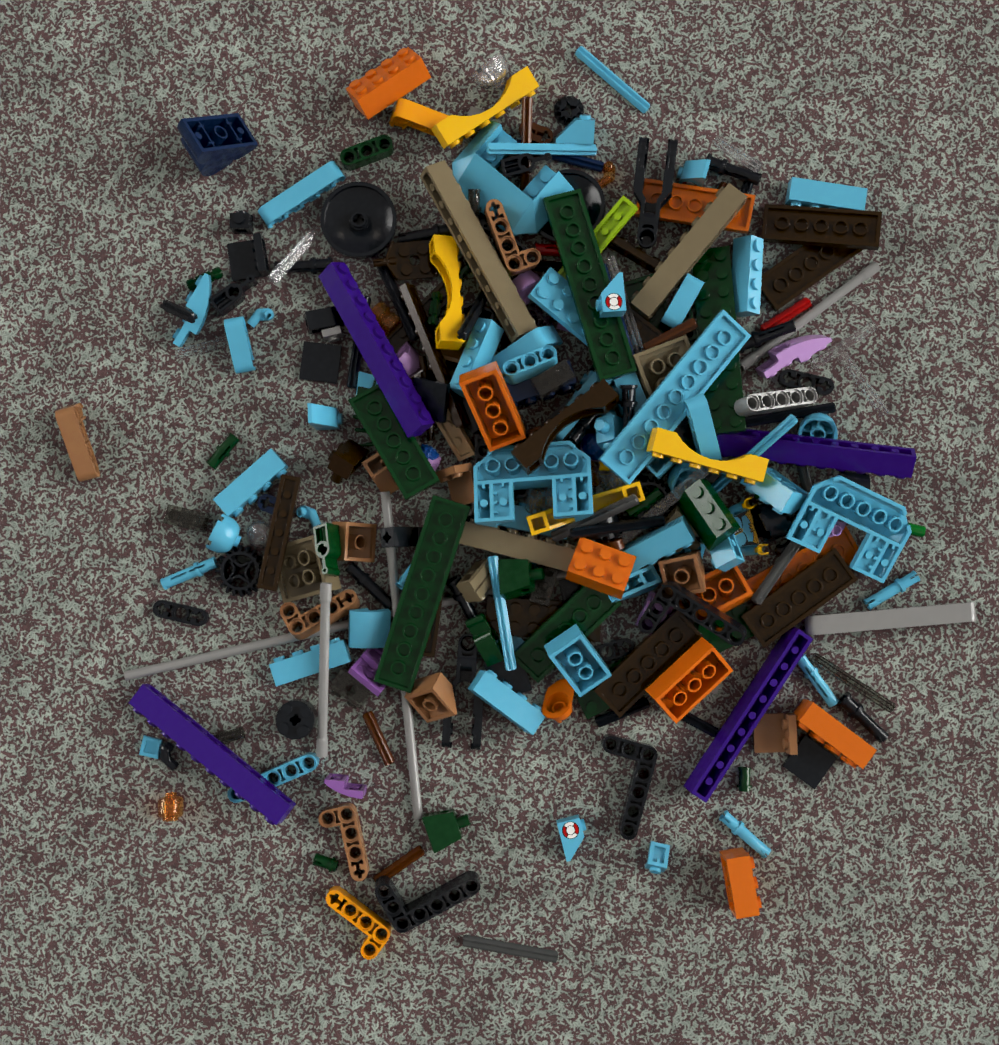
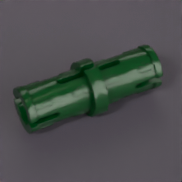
(222, 451)
(653, 496)

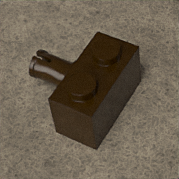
(346, 460)

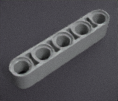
(775, 401)

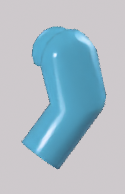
(260, 314)

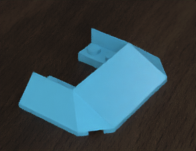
(477, 170)
(563, 469)
(862, 508)

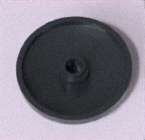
(592, 195)
(358, 220)

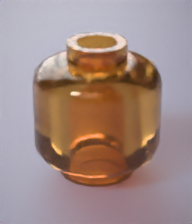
(170, 807)

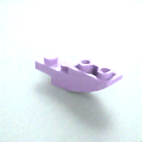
(796, 349)

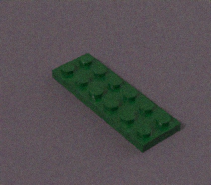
(399, 453)
(585, 608)

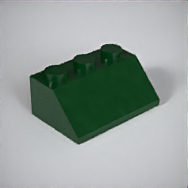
(707, 513)

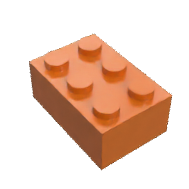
(600, 567)
(725, 590)
(740, 883)

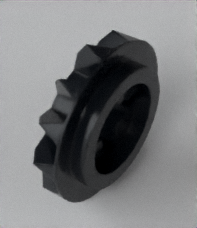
(563, 116)

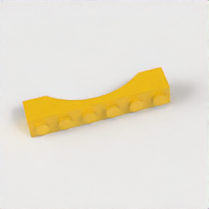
(455, 127)
(444, 257)
(669, 444)
(544, 520)

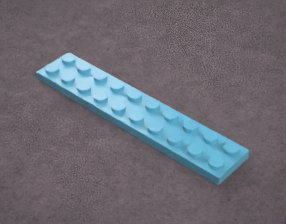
(665, 406)

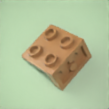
(459, 481)
(776, 734)

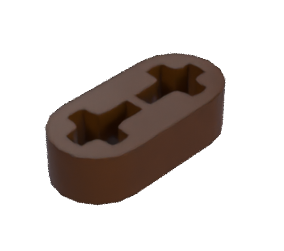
(541, 130)
(616, 543)

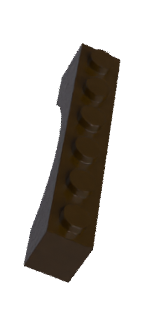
(596, 401)

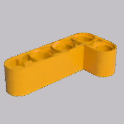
(416, 116)
(356, 919)

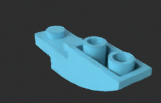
(199, 303)

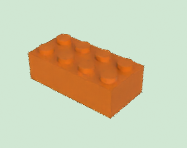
(388, 82)
(492, 406)
(689, 680)
(835, 735)

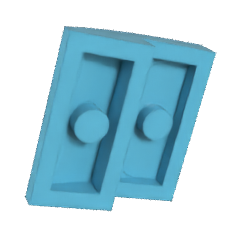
(368, 628)

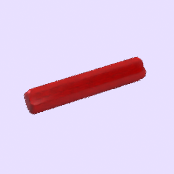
(787, 314)

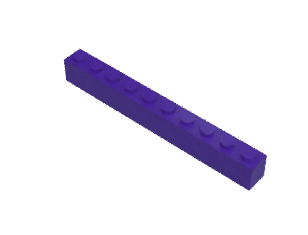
(376, 349)
(824, 453)
(747, 713)
(212, 754)

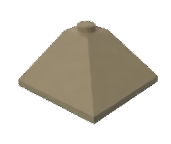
(658, 361)
(303, 571)

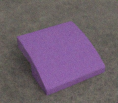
(365, 670)
(340, 784)

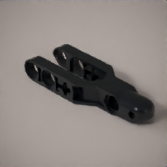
(650, 212)
(465, 672)

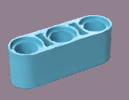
(682, 301)
(239, 344)
(526, 372)

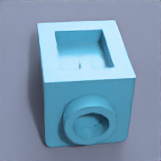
(657, 857)

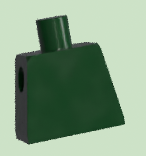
(517, 577)
(444, 828)

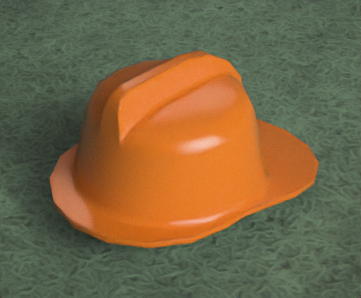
(558, 701)

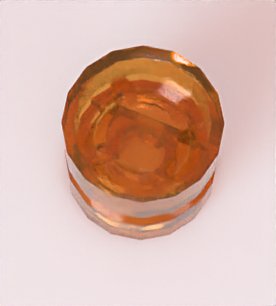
(384, 317)

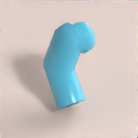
(308, 513)

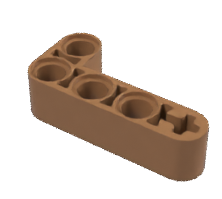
(508, 237)
(77, 441)
(306, 618)
(349, 841)

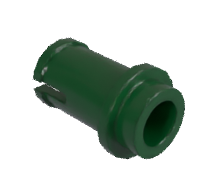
(744, 779)
(326, 862)

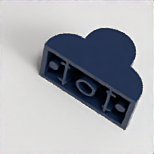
(215, 141)

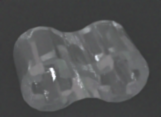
(538, 500)

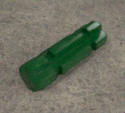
(216, 273)
(434, 309)

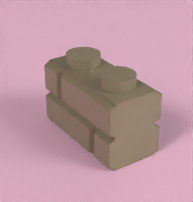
(475, 582)

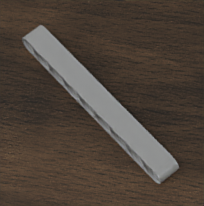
(890, 618)

